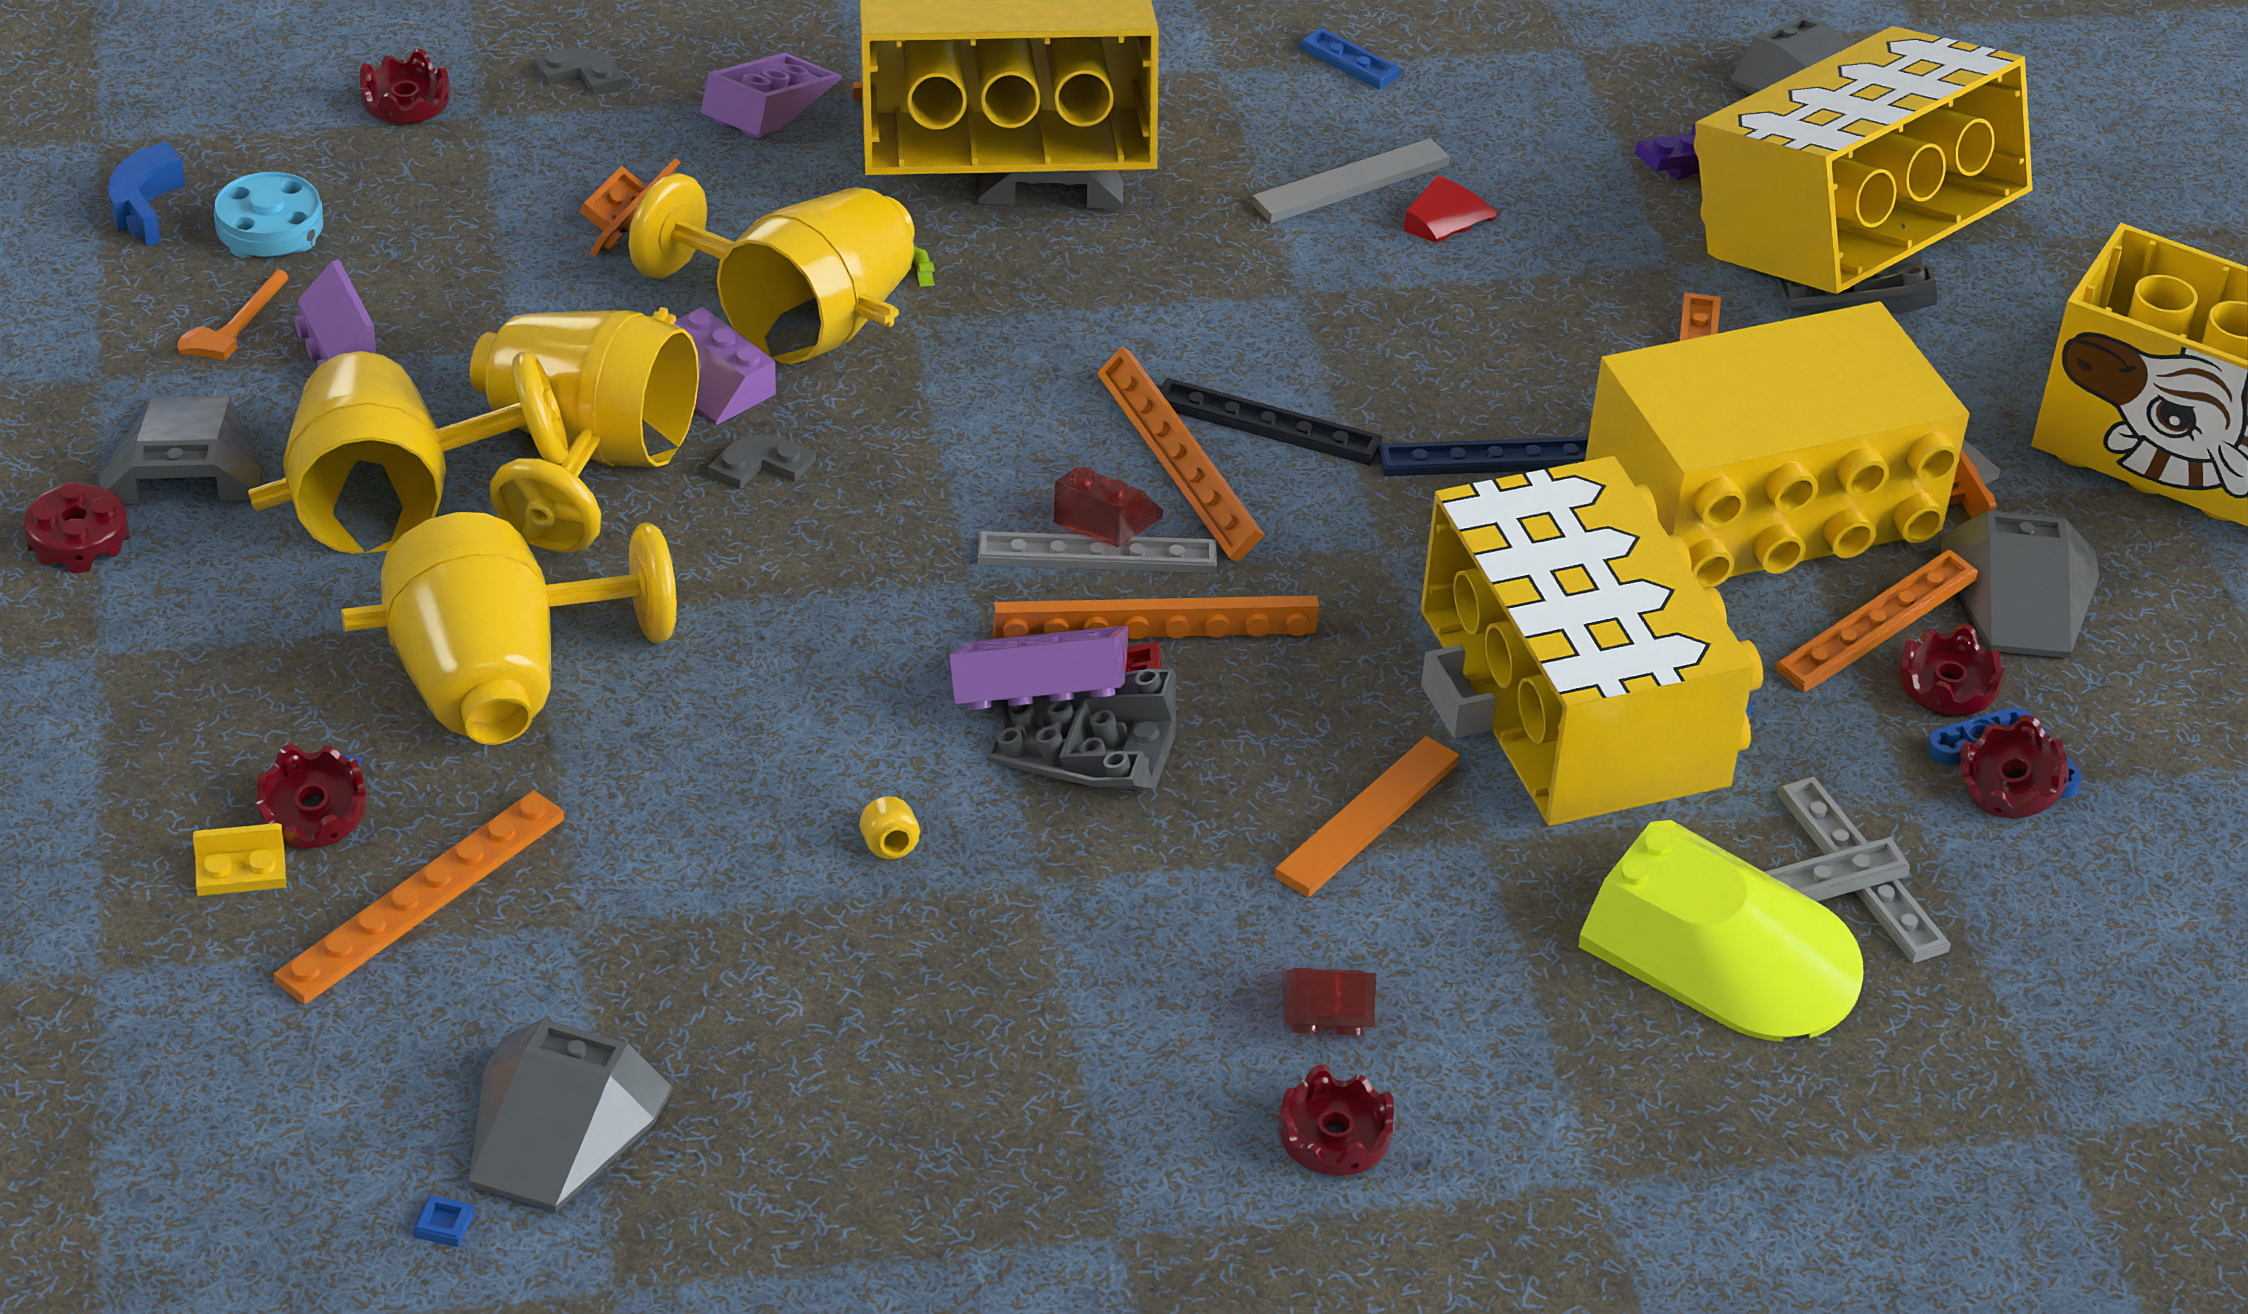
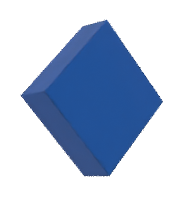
(443, 1221)

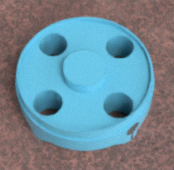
(268, 215)

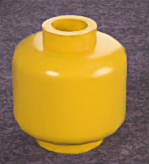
(889, 827)

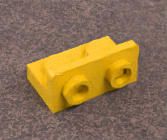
(239, 859)

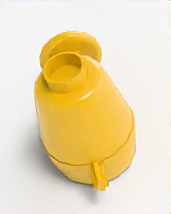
(835, 248)
(606, 379)
(373, 413)
(475, 617)

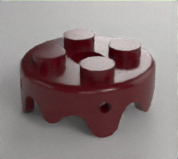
(424, 86)
(60, 535)
(1952, 654)
(2008, 748)
(303, 775)
(1328, 1101)

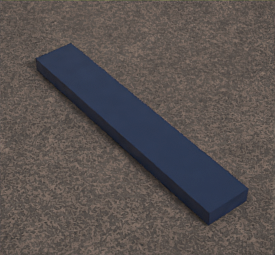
(1480, 456)

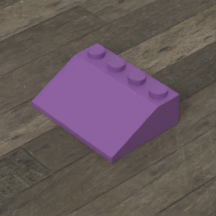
(1039, 666)

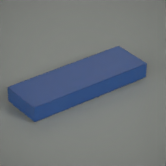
(1350, 58)

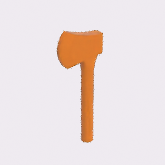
(223, 342)

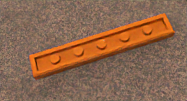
(1876, 621)
(1366, 816)

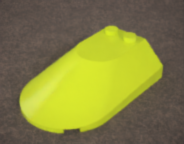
(1724, 937)

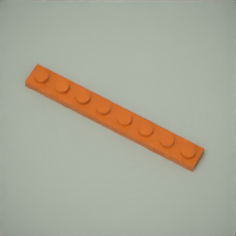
(1180, 455)
(1161, 616)
(418, 897)

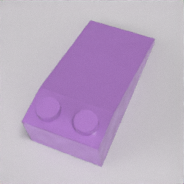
(764, 93)

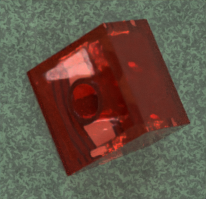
(1102, 507)
(1328, 998)

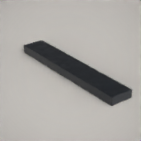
(1271, 422)

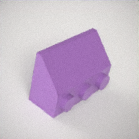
(333, 317)
(730, 368)

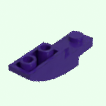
(1671, 154)

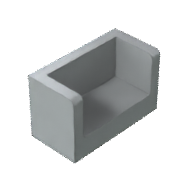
(1452, 694)

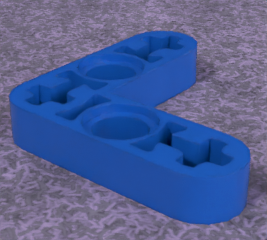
(1951, 735)

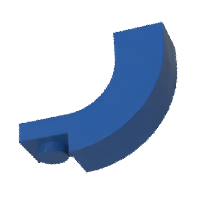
(137, 182)

